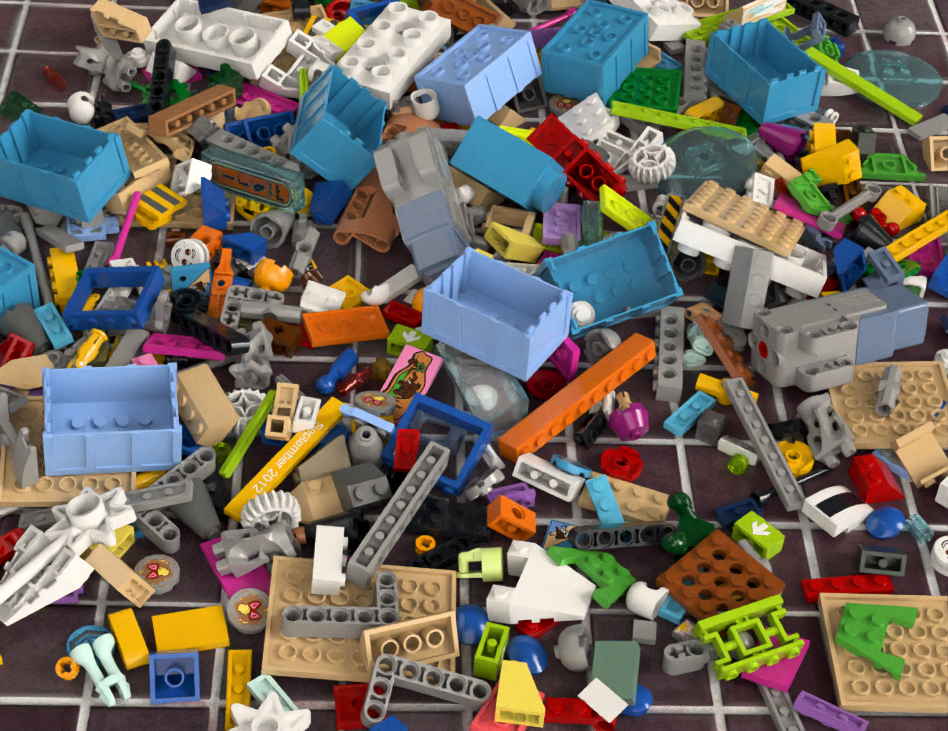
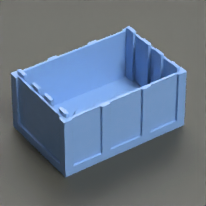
(480, 73)
(496, 313)
(111, 419)

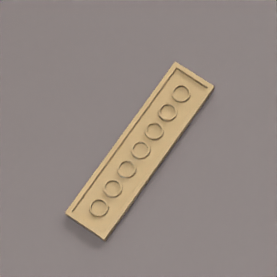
(141, 153)

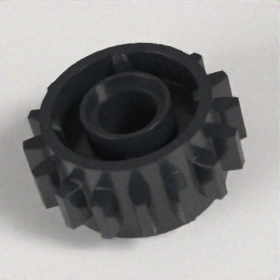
(187, 301)

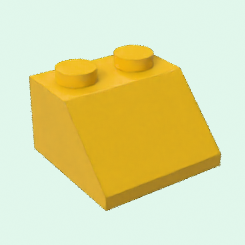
(901, 207)

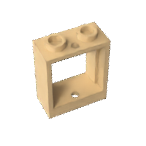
(511, 217)
(120, 575)

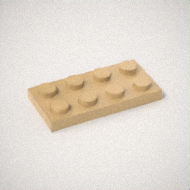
(634, 501)

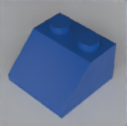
(214, 205)
(849, 263)
(174, 675)

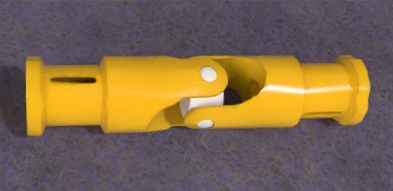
(88, 349)

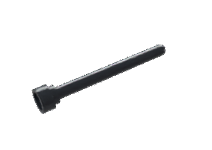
(762, 497)

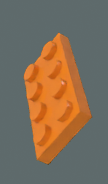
(345, 326)

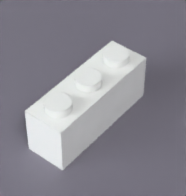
(548, 477)
(329, 560)

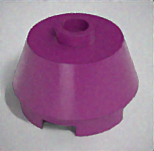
(630, 423)

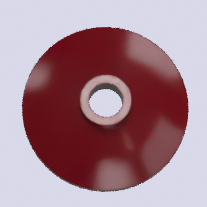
(545, 384)

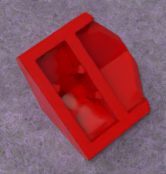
(15, 348)

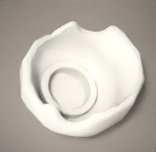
(378, 295)

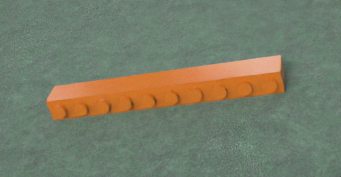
(577, 397)

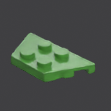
(890, 167)

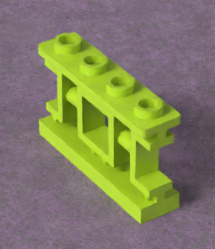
(742, 620)

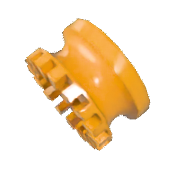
(426, 540)
(61, 671)

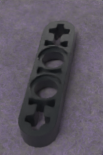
(441, 551)

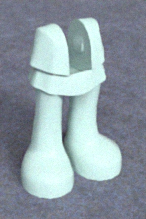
(699, 344)
(102, 648)

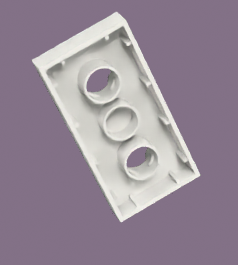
(665, 17)
(224, 36)
(395, 50)
(801, 272)

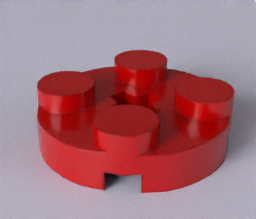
(627, 455)

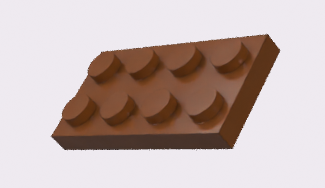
(464, 14)
(724, 348)

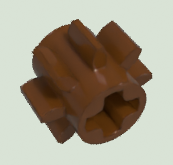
(175, 236)
(310, 275)

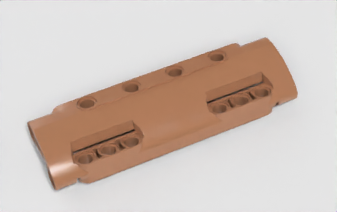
(379, 222)

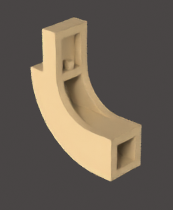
(280, 422)

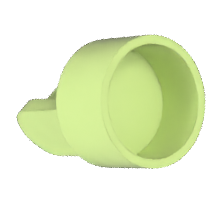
(491, 564)

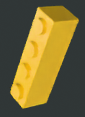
(64, 273)

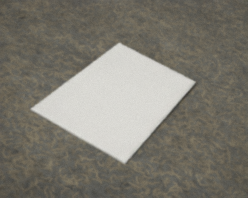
(603, 700)

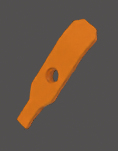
(218, 293)

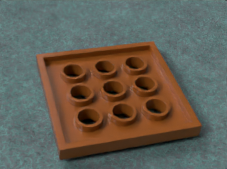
(719, 570)

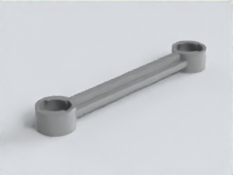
(828, 220)

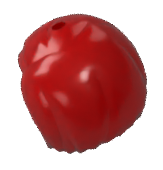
(337, 9)

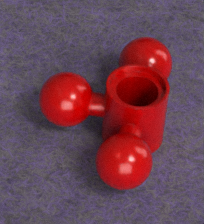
(891, 228)

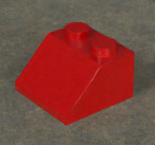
(873, 480)

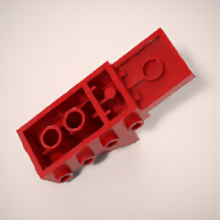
(581, 165)

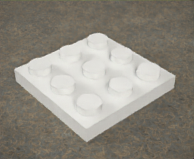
(588, 118)

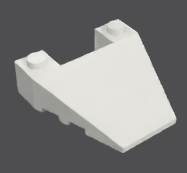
(306, 52)
(620, 146)
(50, 584)
(542, 590)

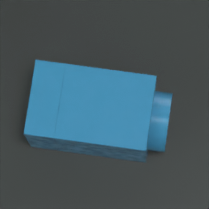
(509, 167)

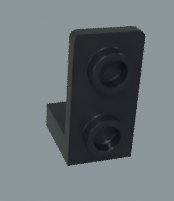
(790, 428)

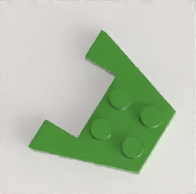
(809, 196)
(601, 568)
(864, 630)

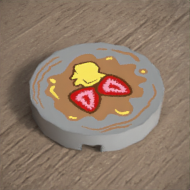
(560, 104)
(375, 403)
(159, 572)
(248, 610)

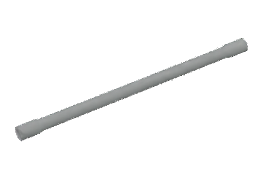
(28, 226)

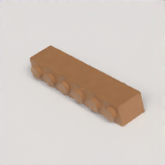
(185, 113)

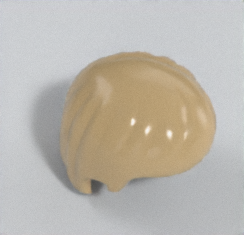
(251, 109)

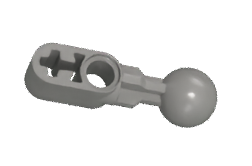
(691, 656)

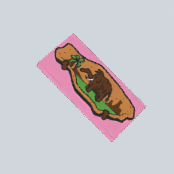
(410, 374)

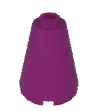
(784, 139)

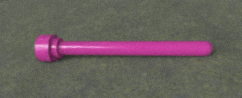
(566, 16)
(125, 228)

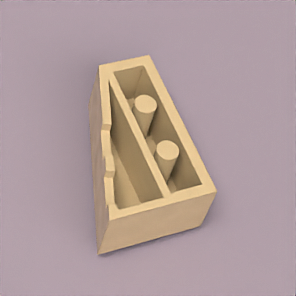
(119, 22)
(776, 168)

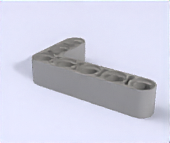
(165, 528)
(344, 620)
(419, 684)

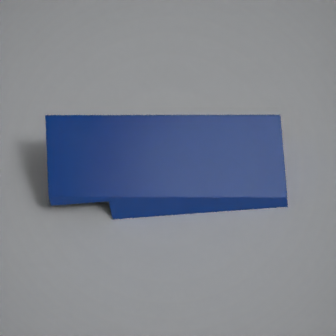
(261, 128)

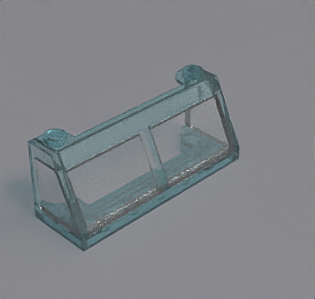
(485, 389)

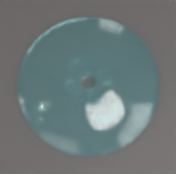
(899, 75)
(728, 162)

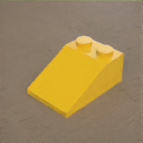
(835, 163)

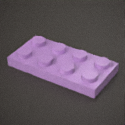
(560, 220)

